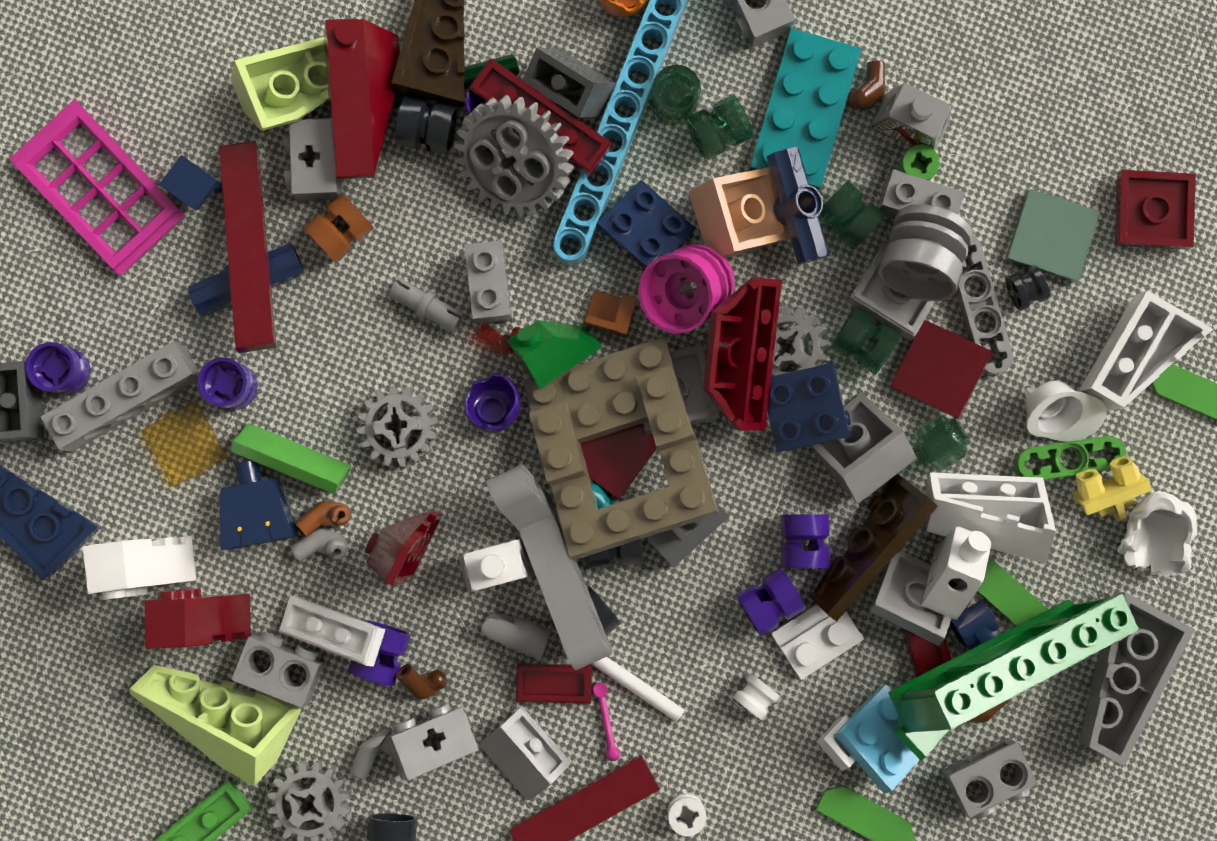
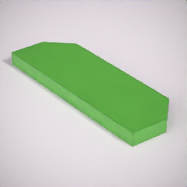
(1187, 390)
(1008, 595)
(864, 815)

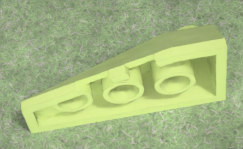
(281, 83)
(228, 724)

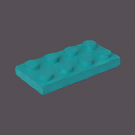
(807, 102)

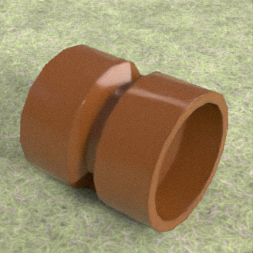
(329, 237)

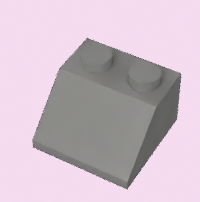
(871, 454)

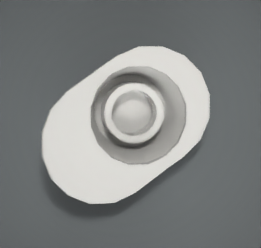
(1062, 412)

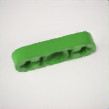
(1044, 472)

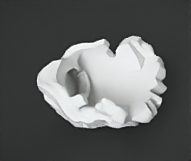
(1160, 535)

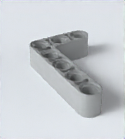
(559, 577)

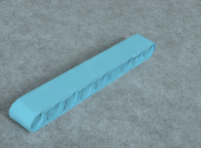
(621, 128)

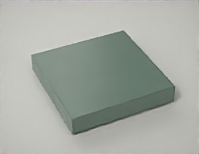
(1052, 235)

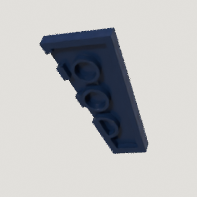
(40, 526)

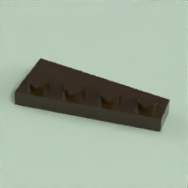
(433, 52)
(870, 548)

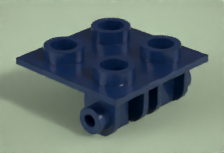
(645, 225)
(807, 408)

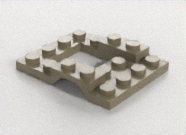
(604, 399)

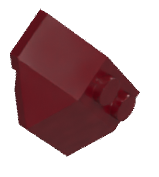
(743, 353)

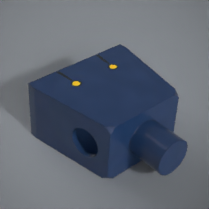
(254, 510)

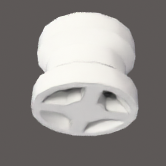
(756, 696)
(684, 807)

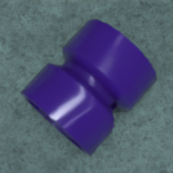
(57, 368)
(227, 384)
(805, 526)
(770, 601)
(386, 664)

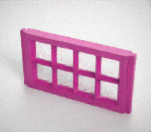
(97, 187)

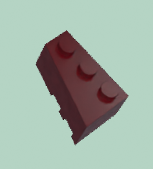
(193, 619)

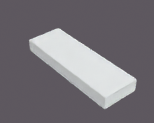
(332, 631)

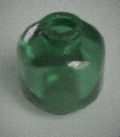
(941, 443)

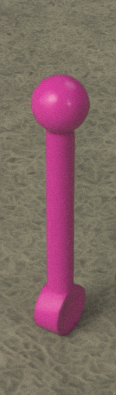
(600, 690)

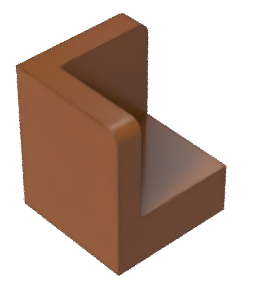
(610, 313)

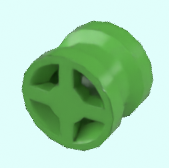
(909, 164)

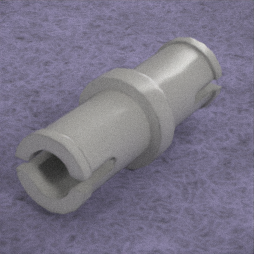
(426, 305)

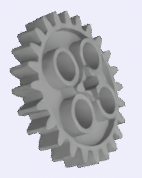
(514, 155)

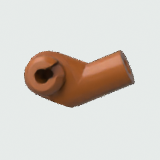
(323, 514)

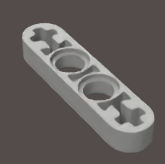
(987, 304)

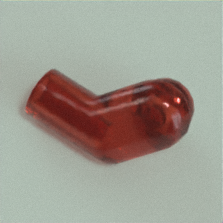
(495, 340)

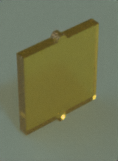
(184, 443)

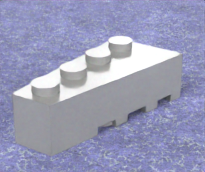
(1131, 680)

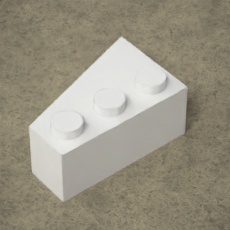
(1141, 348)
(1005, 508)
(134, 565)

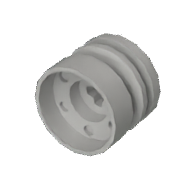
(925, 252)

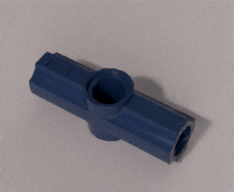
(798, 205)
(215, 292)

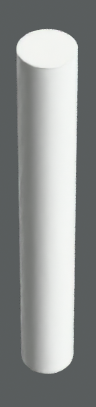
(639, 688)

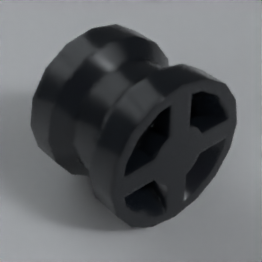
(1027, 288)

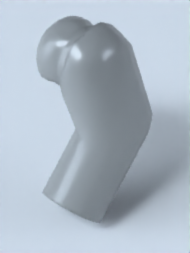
(320, 541)
(368, 752)

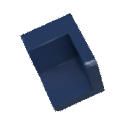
(189, 183)

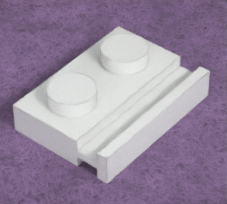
(815, 639)

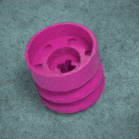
(667, 290)

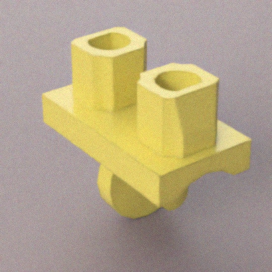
(1112, 493)

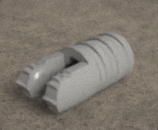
(517, 634)

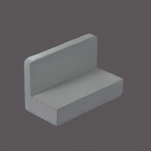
(525, 754)

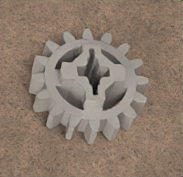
(799, 336)
(382, 428)
(296, 794)

